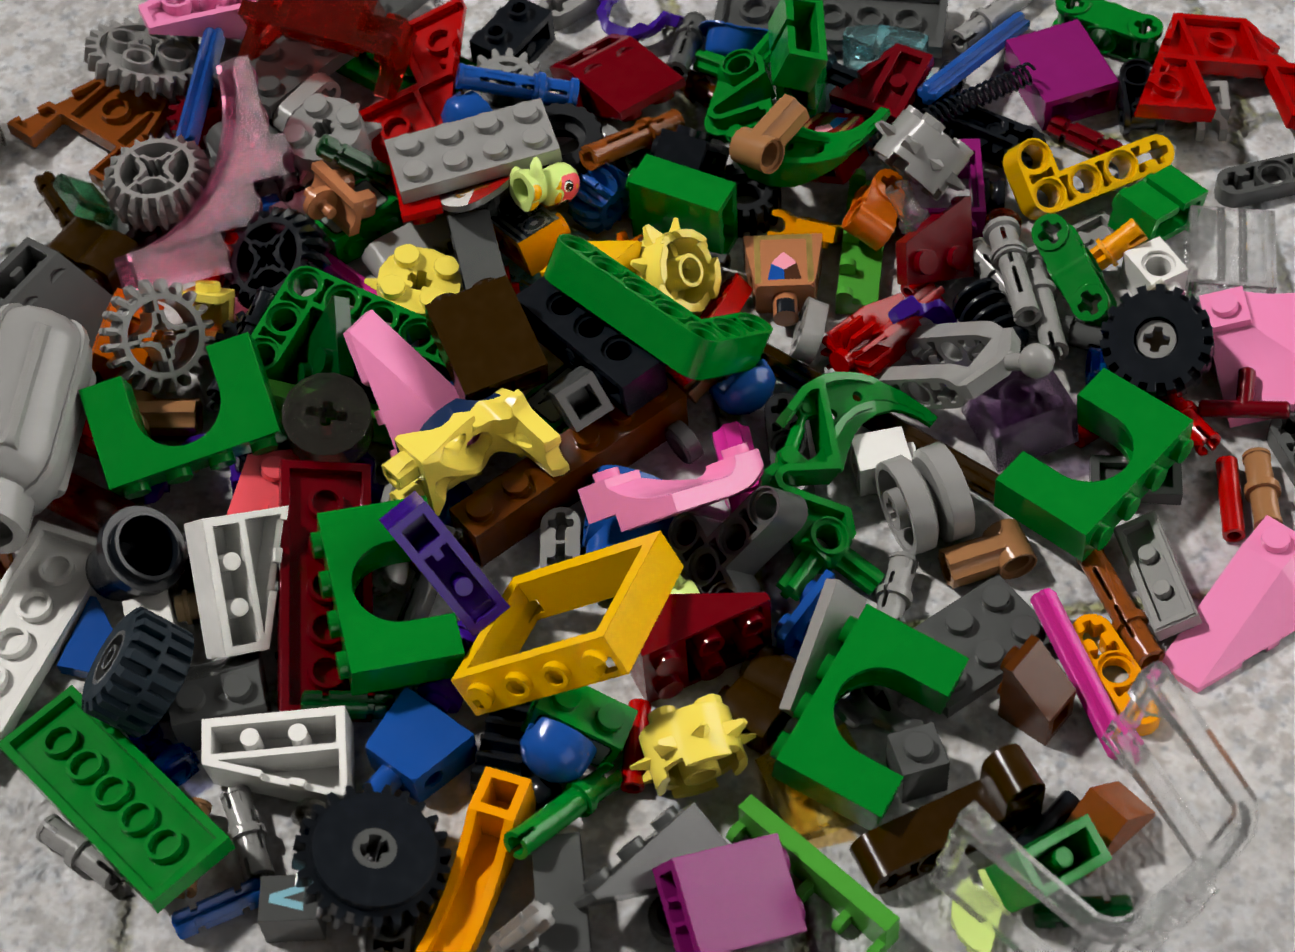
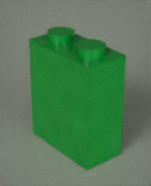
(699, 200)

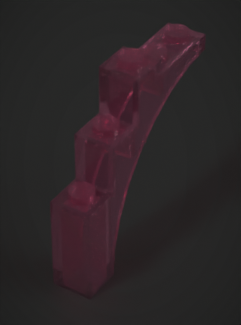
(229, 201)

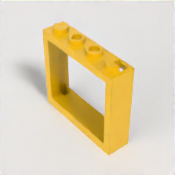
(633, 572)

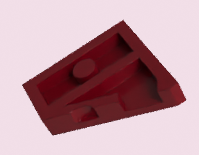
(886, 82)
(939, 247)

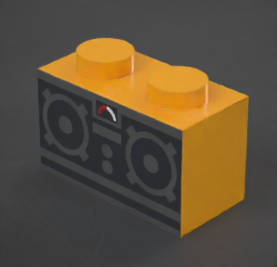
(528, 236)

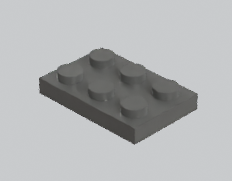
(984, 629)

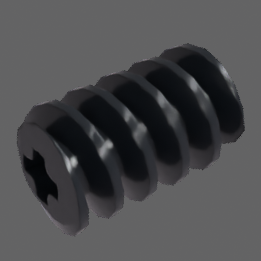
(986, 302)

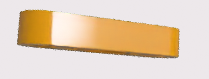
(1113, 654)

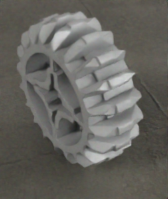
(156, 181)
(151, 320)

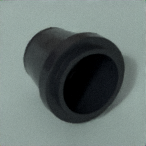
(136, 554)

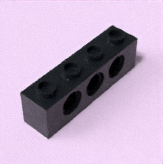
(581, 338)

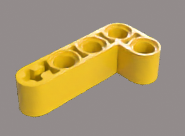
(1092, 172)

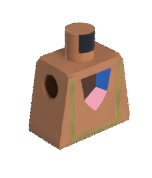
(783, 273)

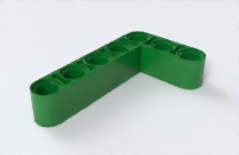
(306, 311)
(651, 318)

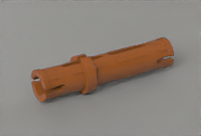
(628, 140)
(1126, 618)

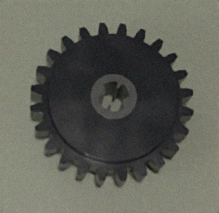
(362, 892)

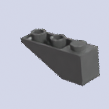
(674, 836)

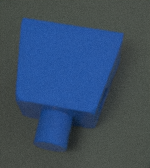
(418, 748)

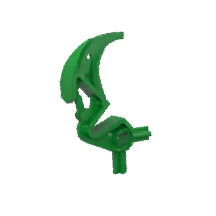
(746, 95)
(832, 439)

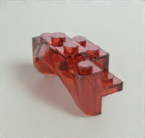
(337, 26)

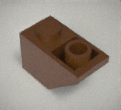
(1034, 691)

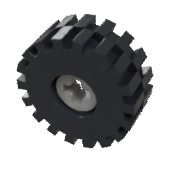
(1175, 364)

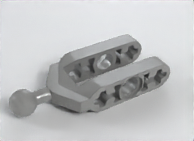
(959, 347)

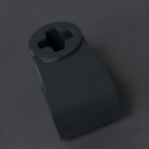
(1132, 81)

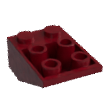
(618, 77)
(700, 639)

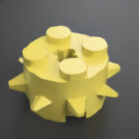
(679, 266)
(416, 277)
(692, 747)

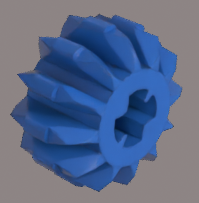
(600, 199)

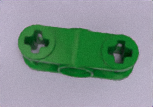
(1114, 28)
(1073, 268)

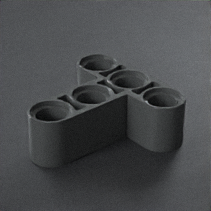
(730, 552)

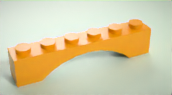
(480, 862)

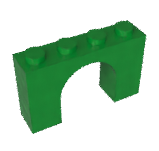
(244, 424)
(1084, 513)
(374, 650)
(873, 653)

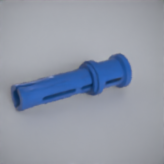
(469, 78)

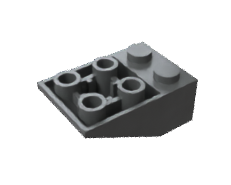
(50, 281)

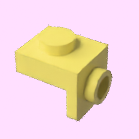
(219, 302)

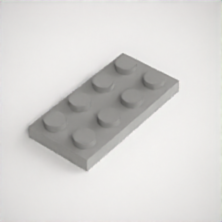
(472, 150)

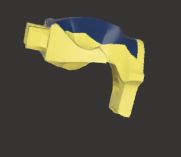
(439, 453)

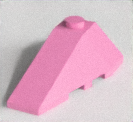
(193, 17)
(399, 377)
(1242, 612)

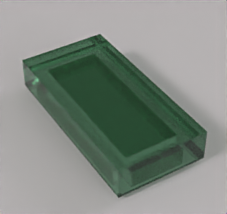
(83, 199)

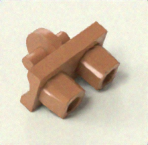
(334, 198)

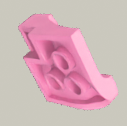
(1257, 334)
(648, 501)

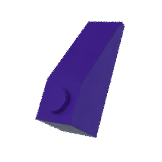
(444, 563)

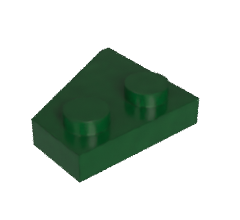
(326, 347)

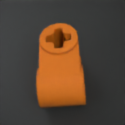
(871, 212)

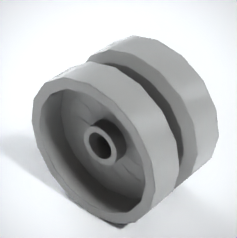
(925, 498)

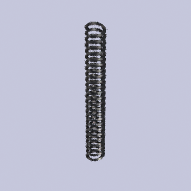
(870, 145)

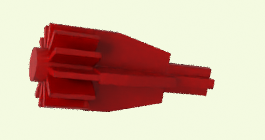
(868, 338)

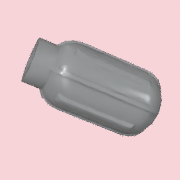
(40, 412)

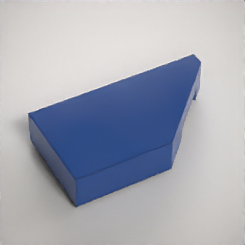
(85, 640)

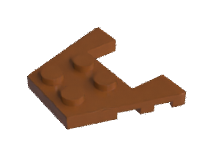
(99, 114)

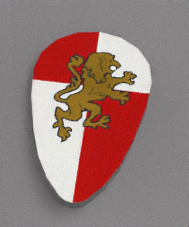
(474, 196)

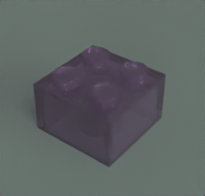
(1023, 417)

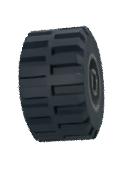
(138, 672)

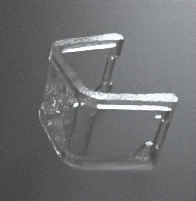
(1178, 902)

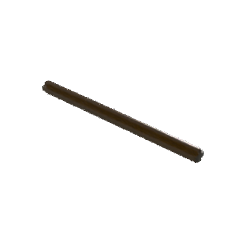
(798, 374)

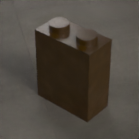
(486, 340)

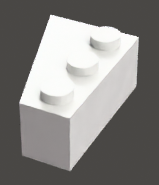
(235, 578)
(282, 752)

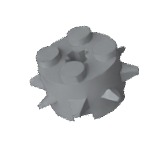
(327, 116)
(922, 152)

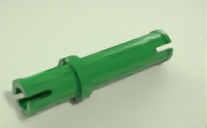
(577, 800)

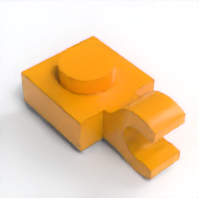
(805, 225)

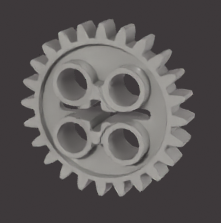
(141, 60)

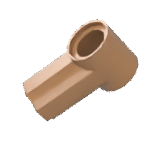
(765, 143)
(170, 416)
(999, 550)

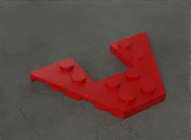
(1212, 46)
(434, 68)

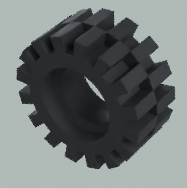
(758, 213)

